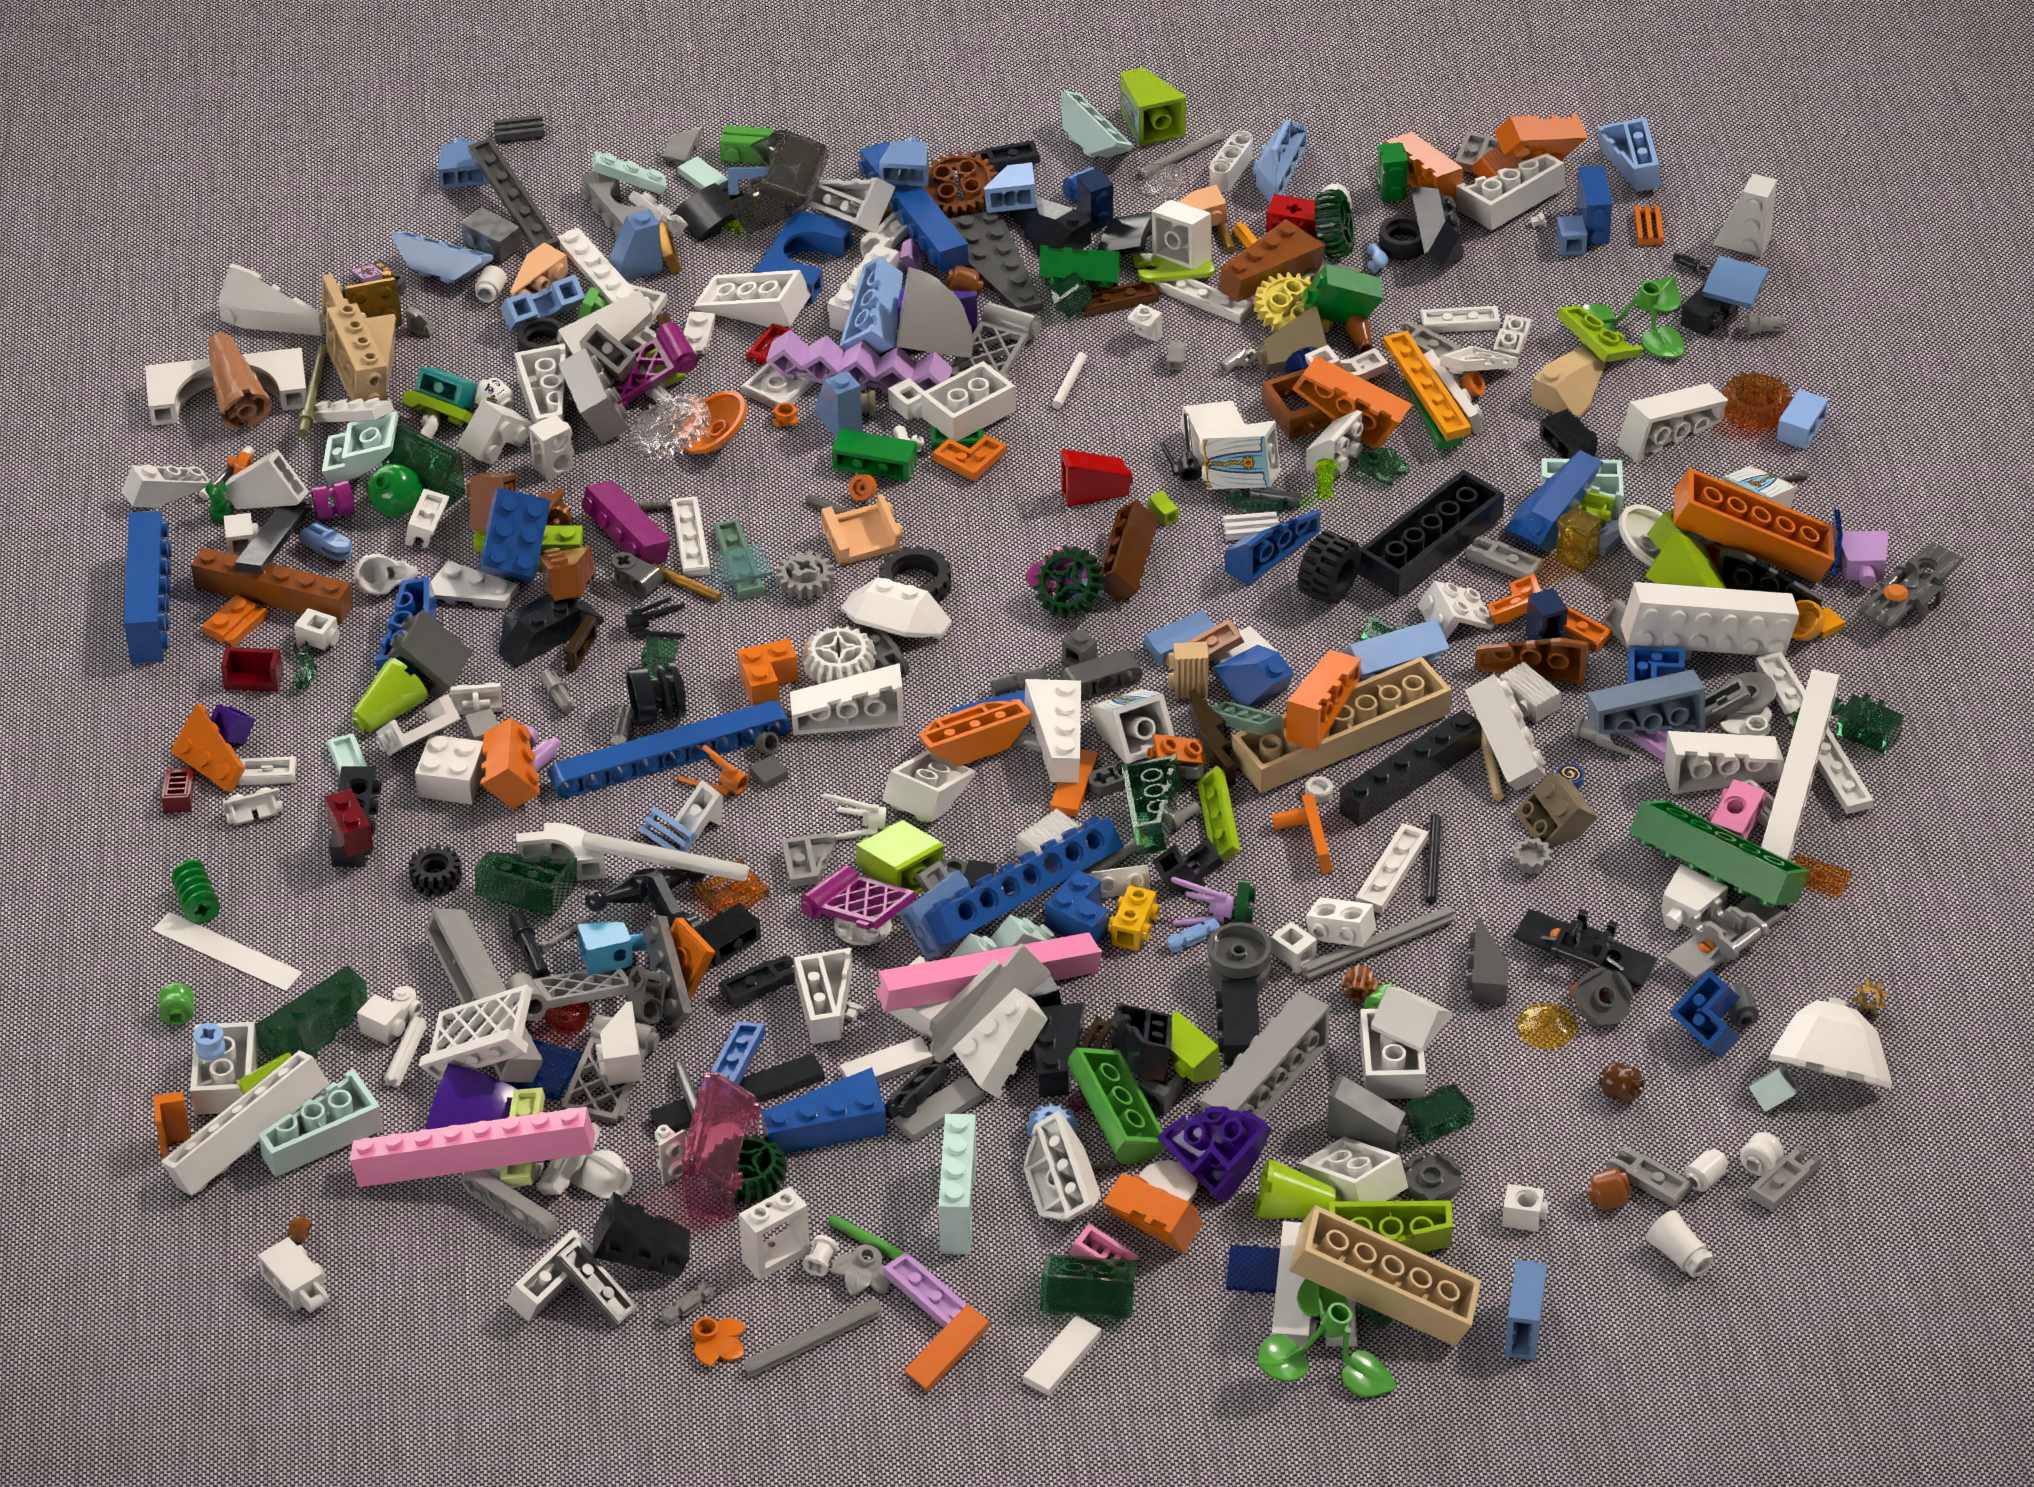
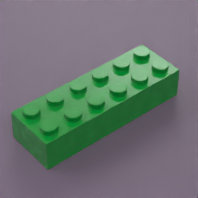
(1718, 853)

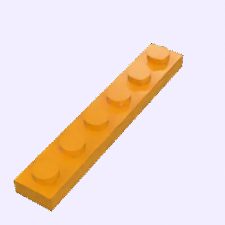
(1427, 385)

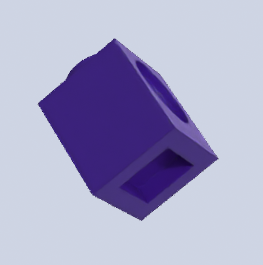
(233, 723)

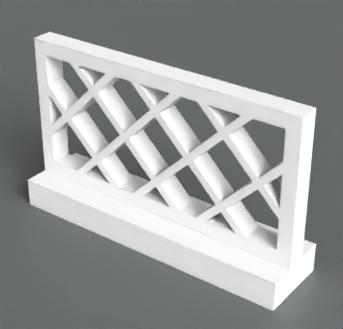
(480, 1049)

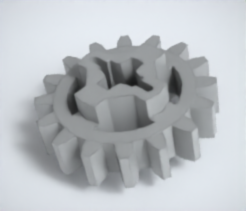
(805, 575)

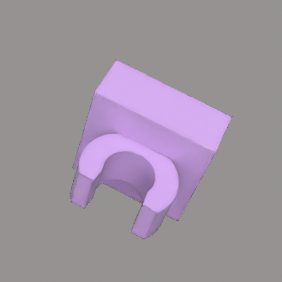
(910, 256)

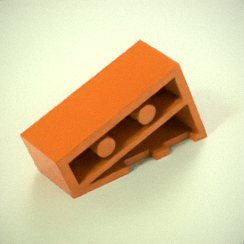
(1530, 137)

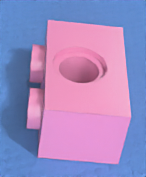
(1740, 799)

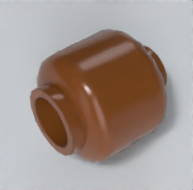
(963, 279)
(1609, 1189)

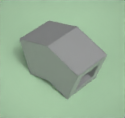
(1176, 355)

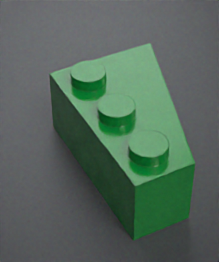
(1091, 265)

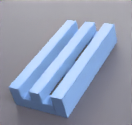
(651, 821)

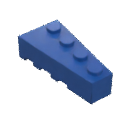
(411, 599)
(828, 1115)

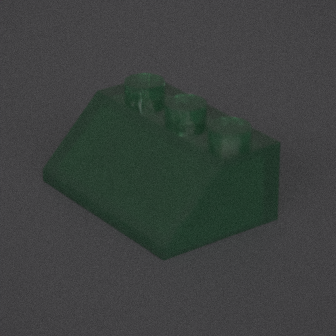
(434, 463)
(1088, 1286)

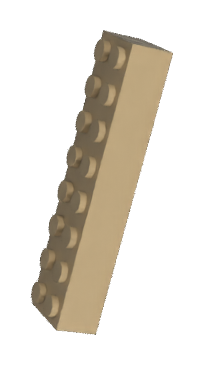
(1373, 714)

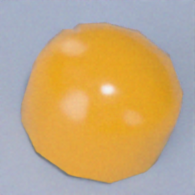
(1809, 622)

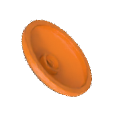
(728, 416)

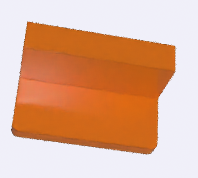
(171, 1120)

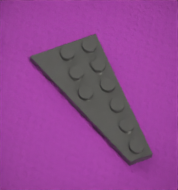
(998, 259)

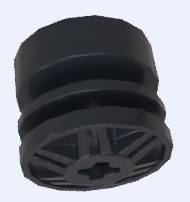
(654, 693)

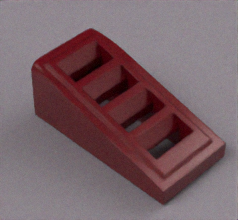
(178, 790)

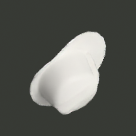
(602, 1174)

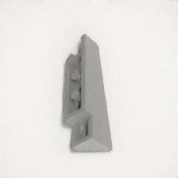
(981, 996)

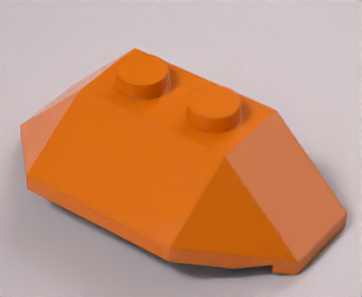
(976, 731)

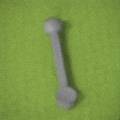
(546, 945)

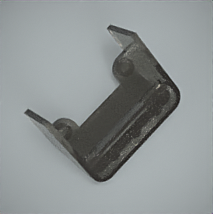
(787, 187)

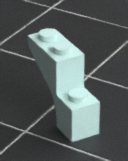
(1009, 934)

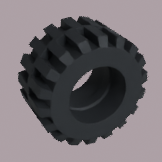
(1329, 567)

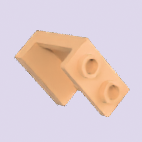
(861, 531)

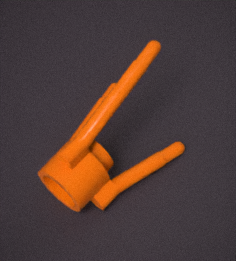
(730, 777)

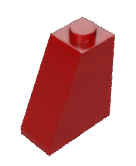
(1092, 477)

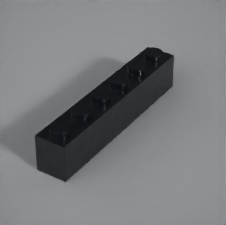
(1410, 768)

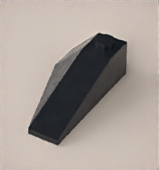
(1745, 572)

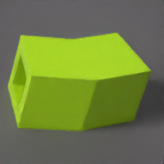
(1163, 508)

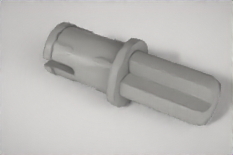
(557, 690)

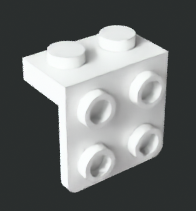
(1454, 605)

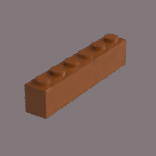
(275, 587)

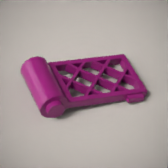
(675, 354)
(841, 888)

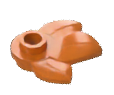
(720, 1341)

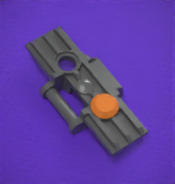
(1893, 600)

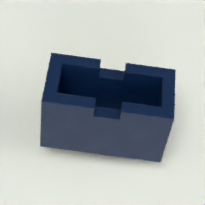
(1095, 197)
(1546, 616)

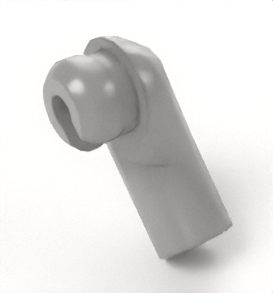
(1238, 358)

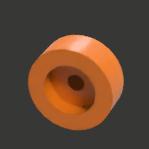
(1473, 383)
(240, 463)
(862, 487)

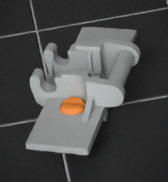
(1714, 937)

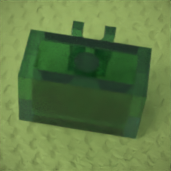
(1869, 723)

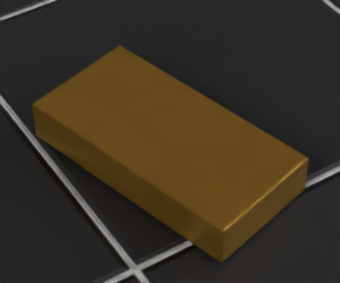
(669, 250)

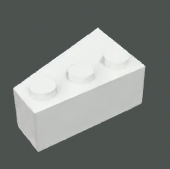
(823, 991)
(999, 1041)

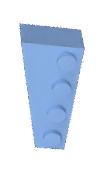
(1399, 647)

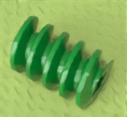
(195, 891)

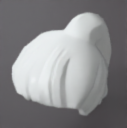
(380, 574)

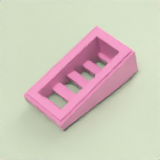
(1100, 1240)

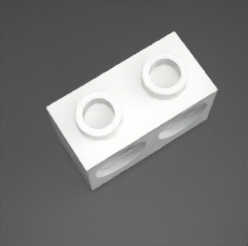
(551, 447)
(1341, 921)

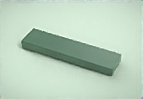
(731, 536)
(1248, 718)

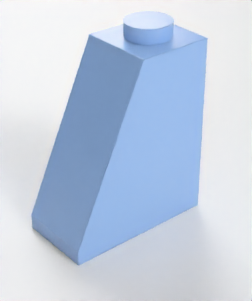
(1011, 189)

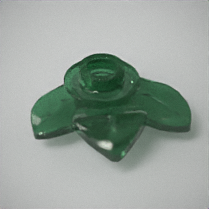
(1382, 465)

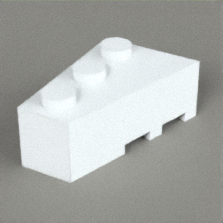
(854, 200)
(1751, 219)

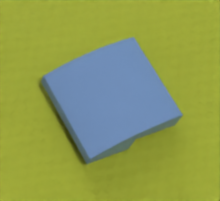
(1735, 282)

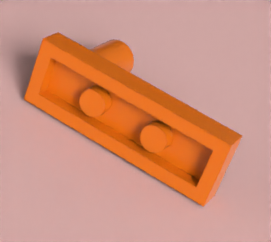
(1309, 815)

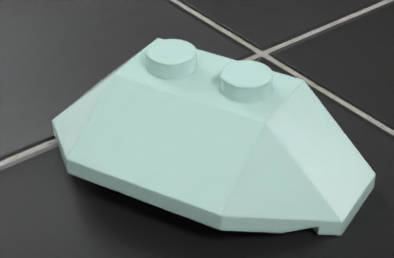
(1091, 128)

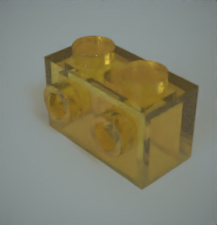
(1578, 539)

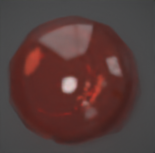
(568, 1018)

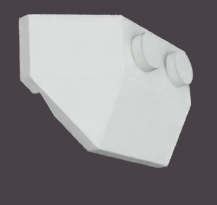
(897, 609)
(1059, 1170)

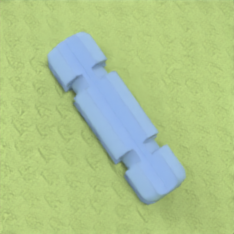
(1192, 935)

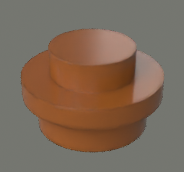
(299, 1229)

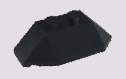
(1438, 225)
(541, 628)

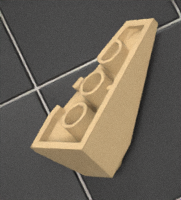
(1568, 382)

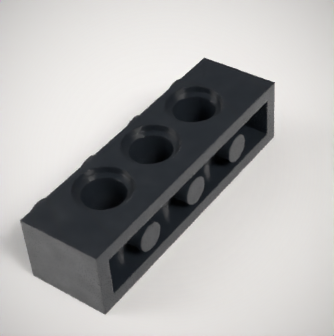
(365, 788)

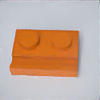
(234, 621)

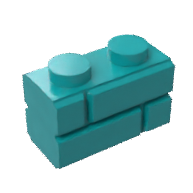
(446, 387)

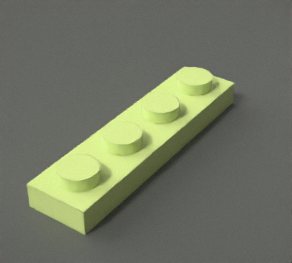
(523, 1103)

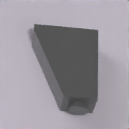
(1364, 1116)

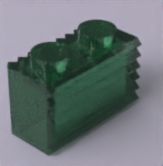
(1438, 1113)

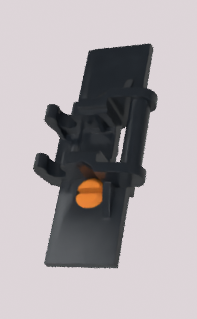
(1585, 945)

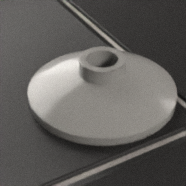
(1761, 689)

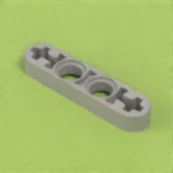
(510, 1203)

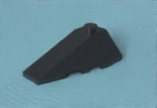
(1053, 226)

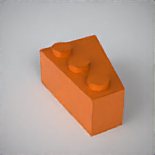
(510, 763)
(1154, 1211)

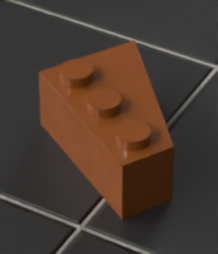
(481, 491)
(567, 571)

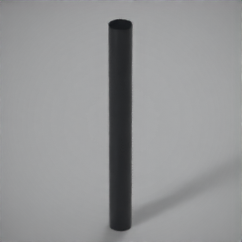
(1433, 859)

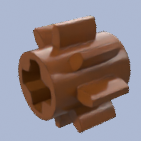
(1359, 983)

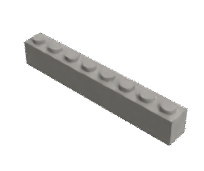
(476, 978)

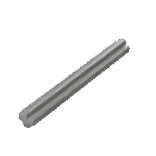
(812, 1337)

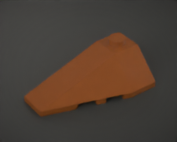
(1551, 658)

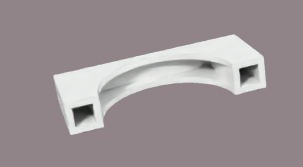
(176, 382)

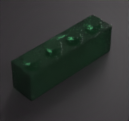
(313, 1016)

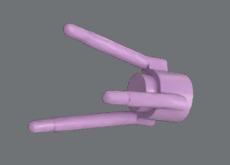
(1220, 903)

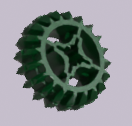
(1334, 223)
(1074, 572)
(753, 1159)

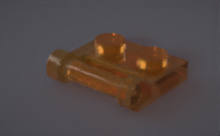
(745, 892)

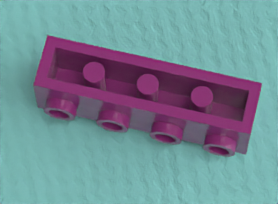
(625, 522)

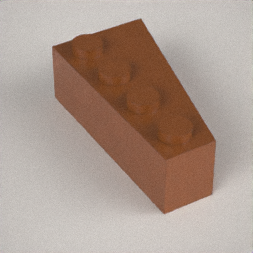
(1279, 251)

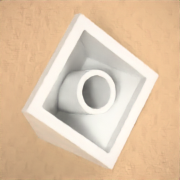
(1409, 1018)

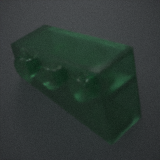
(525, 882)

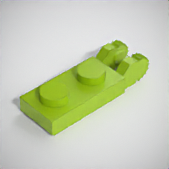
(436, 407)

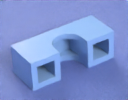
(553, 300)

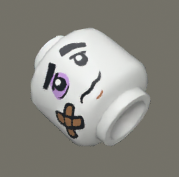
(494, 391)

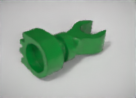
(218, 505)

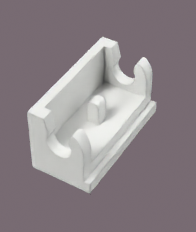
(426, 517)

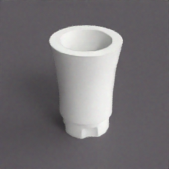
(1680, 1244)

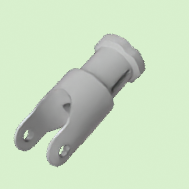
(1585, 729)

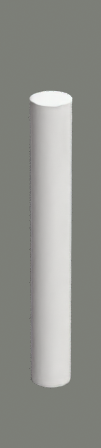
(1069, 380)

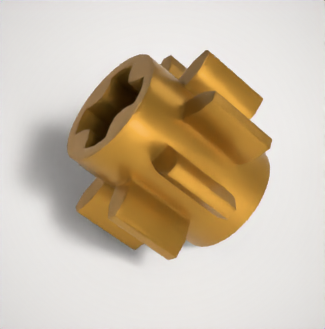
(1861, 997)

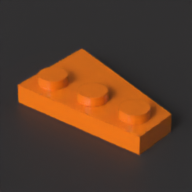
(206, 750)

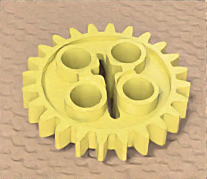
(1278, 297)

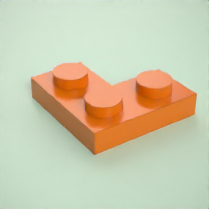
(971, 461)
(1515, 605)

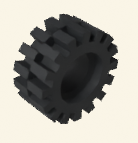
(438, 881)

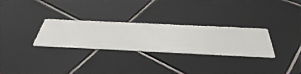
(227, 951)

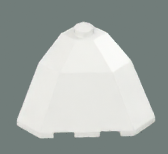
(1834, 1042)

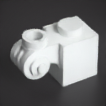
(388, 1019)

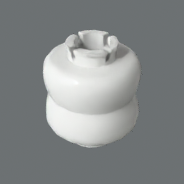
(1761, 1153)

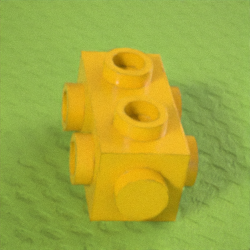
(1134, 918)

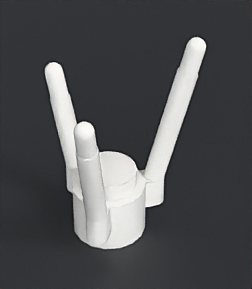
(872, 814)

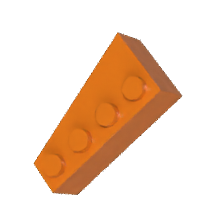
(1320, 699)

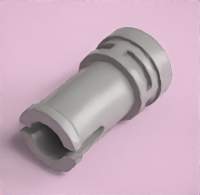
(1758, 324)

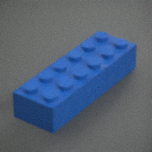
(147, 587)

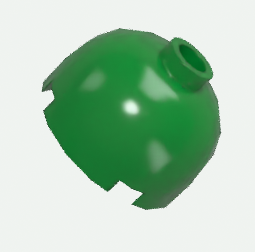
(394, 490)

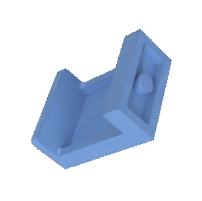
(736, 173)
(916, 922)

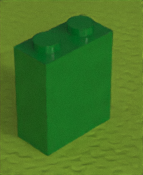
(1343, 294)

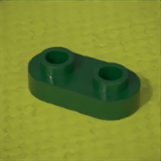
(1245, 895)

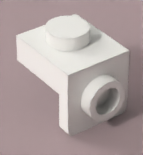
(1147, 322)

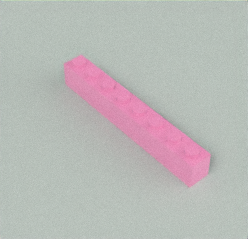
(472, 1147)

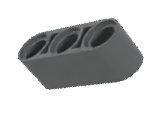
(1104, 674)

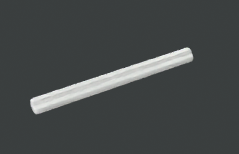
(665, 856)

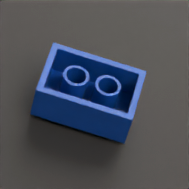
(514, 535)

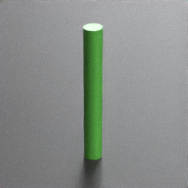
(864, 1237)

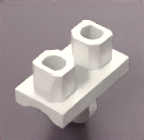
(477, 698)

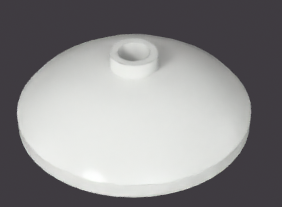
(1633, 527)

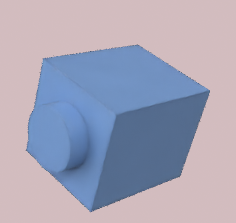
(1571, 235)

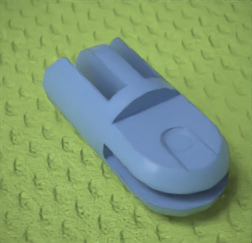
(326, 541)

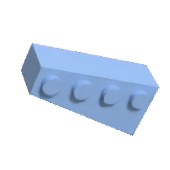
(874, 308)

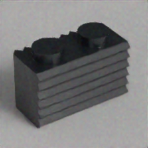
(1568, 434)
(731, 932)

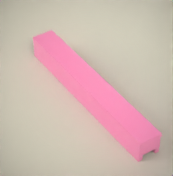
(947, 977)

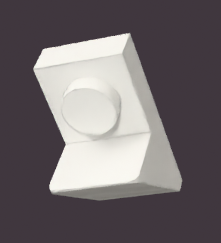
(701, 807)

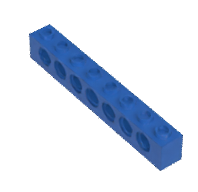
(945, 919)

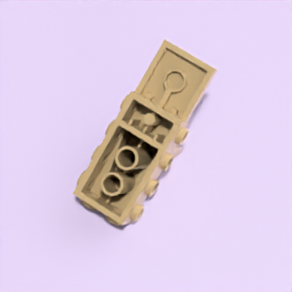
(357, 345)

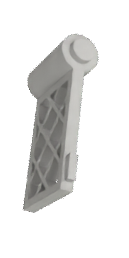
(1005, 325)
(580, 984)
(648, 1041)

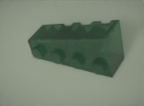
(1152, 799)

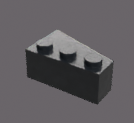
(1143, 1040)
(1054, 1046)
(640, 1240)

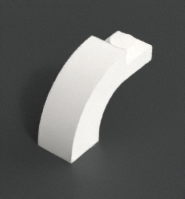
(1364, 365)
(559, 843)

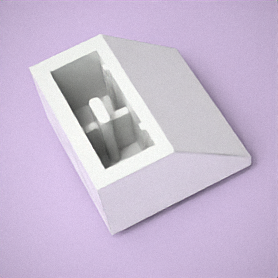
(1338, 442)

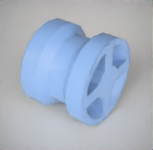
(209, 1041)

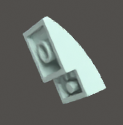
(359, 448)

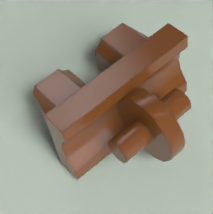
(558, 512)

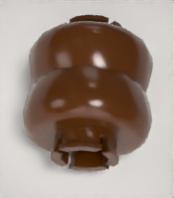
(1621, 1082)

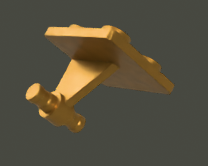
(377, 297)

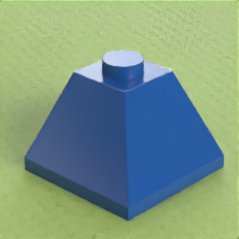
(1254, 675)

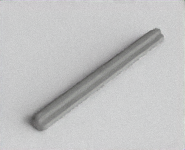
(1378, 942)

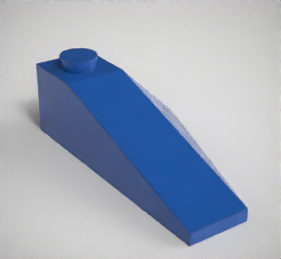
(1538, 515)

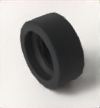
(1400, 249)
(537, 328)

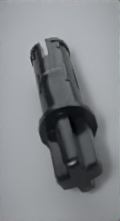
(525, 938)

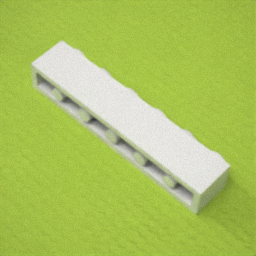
(237, 1127)

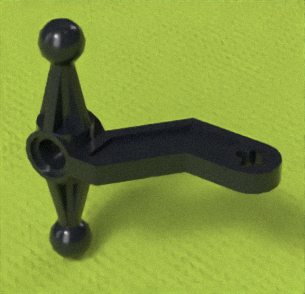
(652, 887)

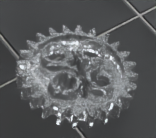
(669, 425)

